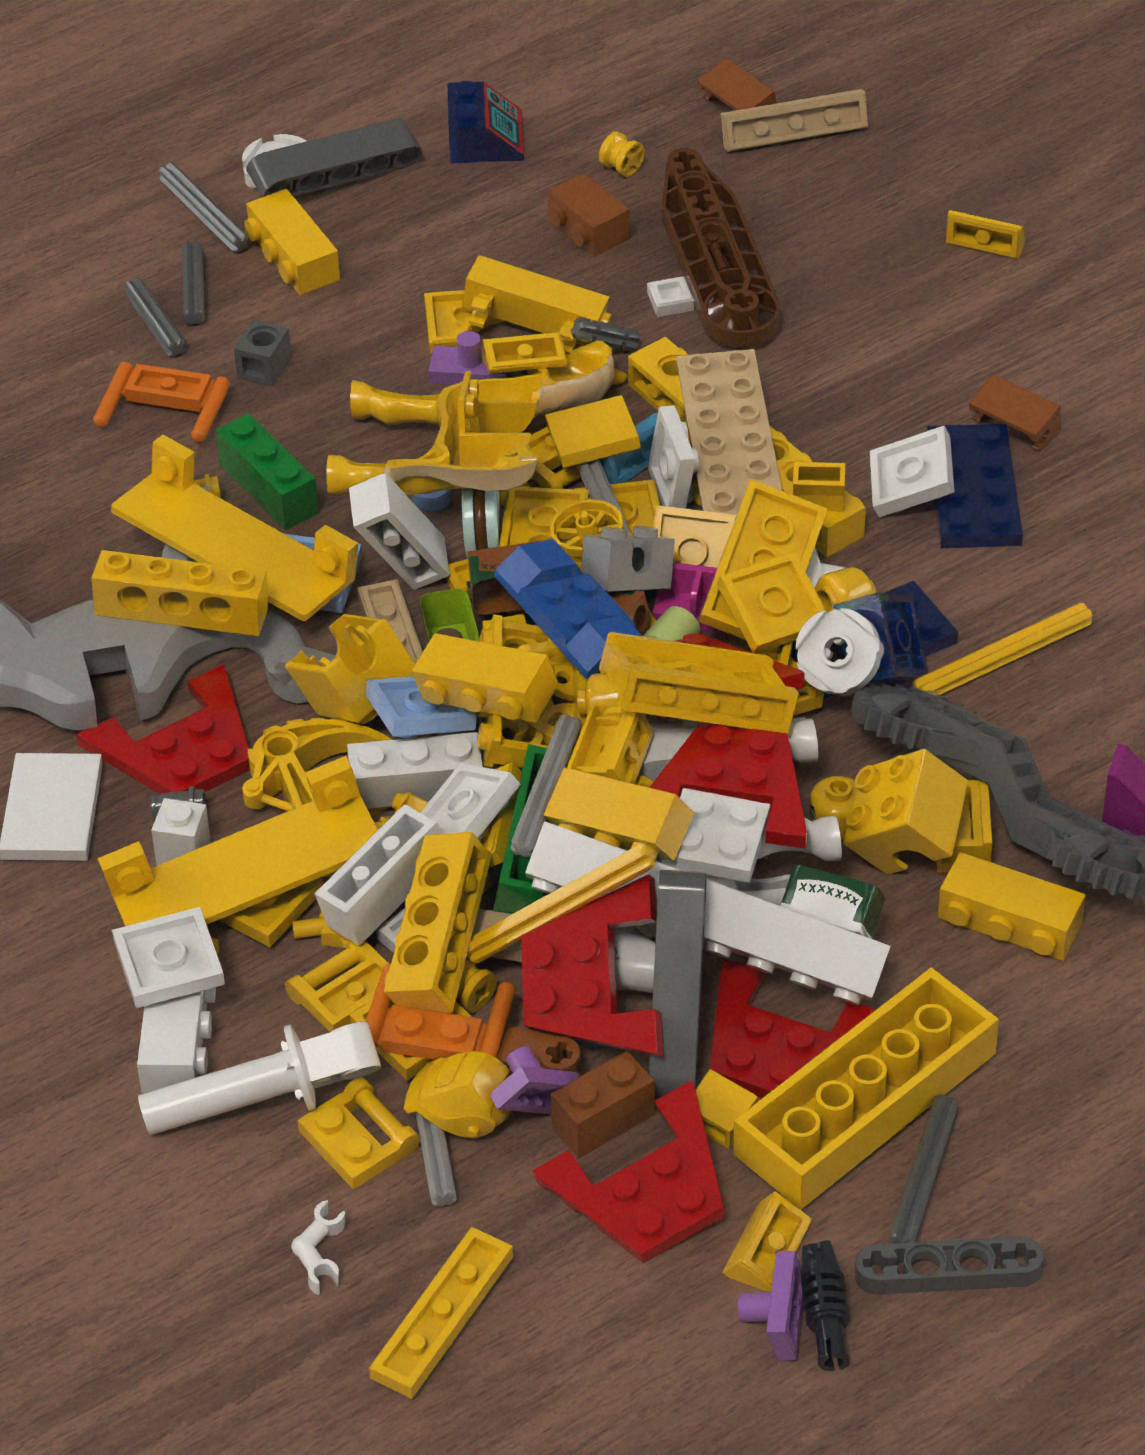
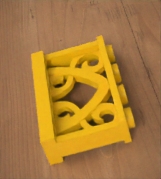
(697, 683)
(490, 738)

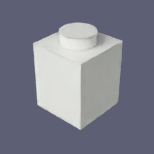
(179, 829)

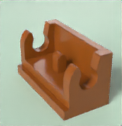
(735, 87)
(1017, 409)

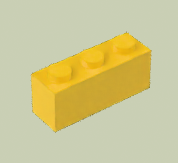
(292, 242)
(485, 677)
(619, 812)
(1011, 906)

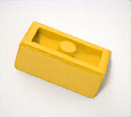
(985, 234)
(523, 352)
(771, 1229)

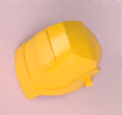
(457, 1093)

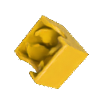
(364, 652)
(905, 806)

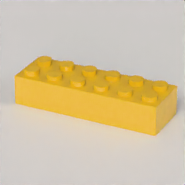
(865, 1088)

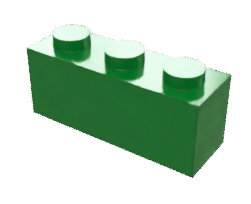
(267, 471)

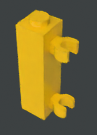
(530, 300)

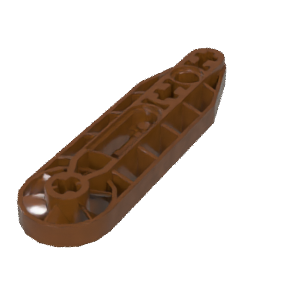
(731, 296)

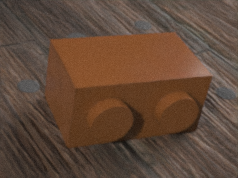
(588, 214)
(603, 1104)

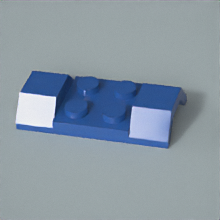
(563, 602)

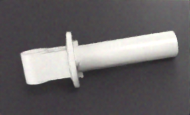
(299, 1068)

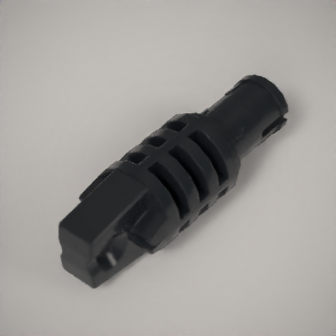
(825, 1303)

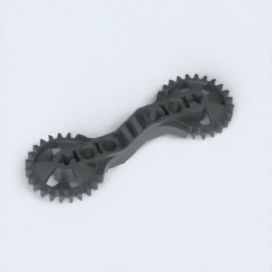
(1034, 820)

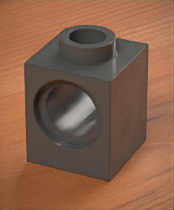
(262, 353)

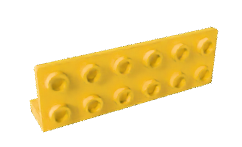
(220, 534)
(251, 862)

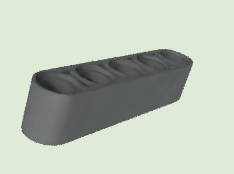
(335, 159)
(678, 976)

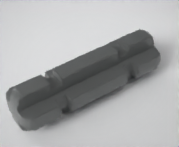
(610, 334)

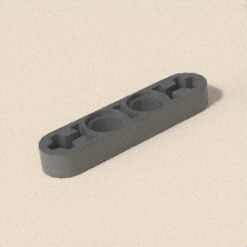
(950, 1273)

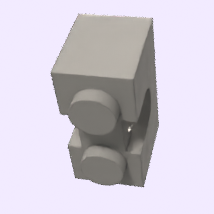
(629, 559)

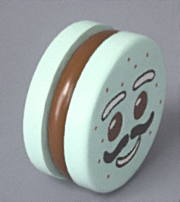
(481, 519)

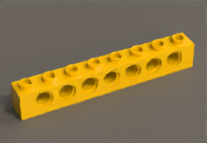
(656, 379)

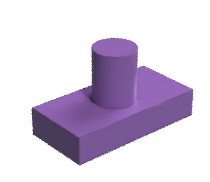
(450, 363)
(529, 1084)
(780, 1307)

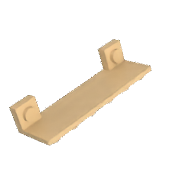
(727, 426)

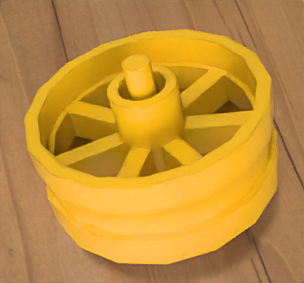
(582, 519)

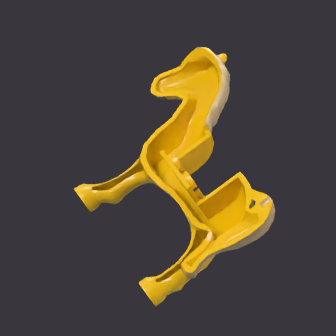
(478, 424)

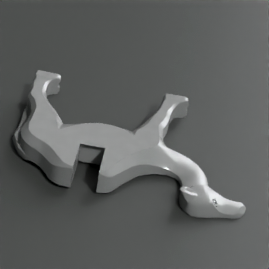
(50, 661)

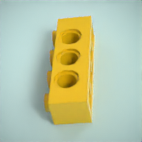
(180, 593)
(438, 922)

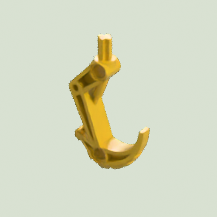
(289, 751)

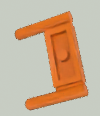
(167, 389)
(436, 1033)

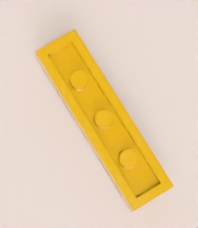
(441, 1312)

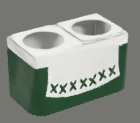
(834, 899)

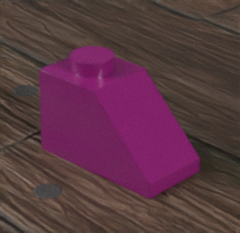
(1125, 792)

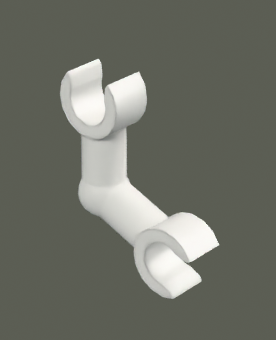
(305, 1244)

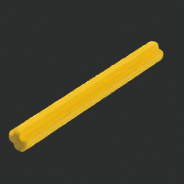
(1005, 650)
(561, 902)

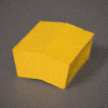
(820, 483)
(720, 1105)

